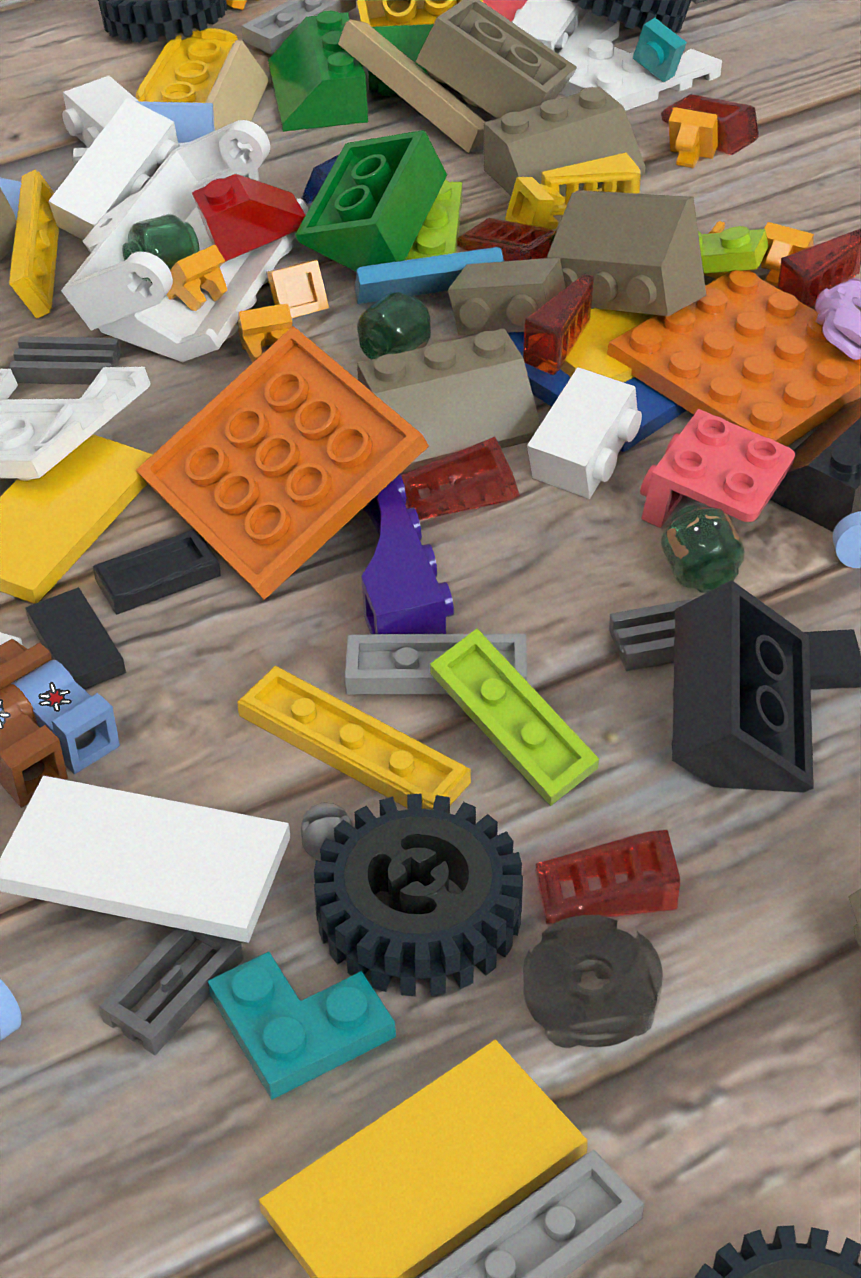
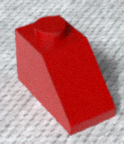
(246, 214)

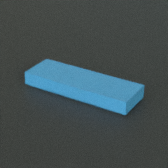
(417, 275)

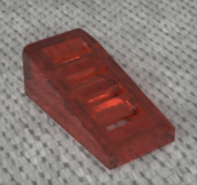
(735, 120)
(515, 239)
(814, 268)
(557, 326)
(486, 476)
(624, 856)

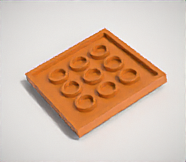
(744, 358)
(281, 460)

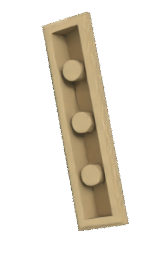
(413, 84)
(237, 87)

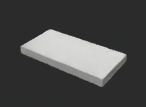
(144, 858)

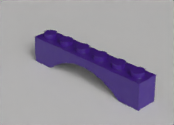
(401, 577)

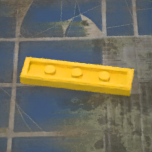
(34, 246)
(351, 740)

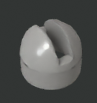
(320, 824)

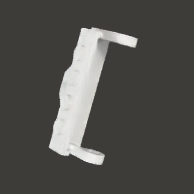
(124, 306)

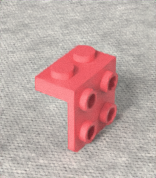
(716, 467)

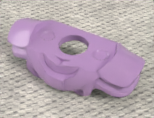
(841, 317)

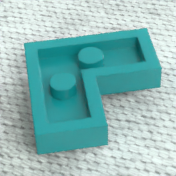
(294, 1038)

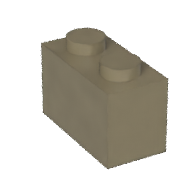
(503, 293)

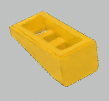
(616, 172)

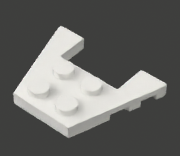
(617, 72)
(44, 431)

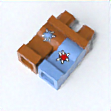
(43, 716)

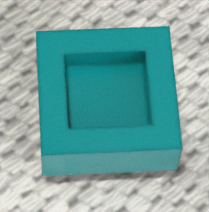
(659, 50)

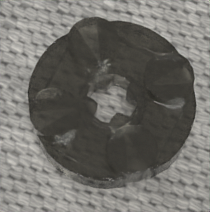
(585, 1015)

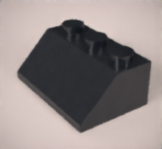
(826, 471)
(741, 694)

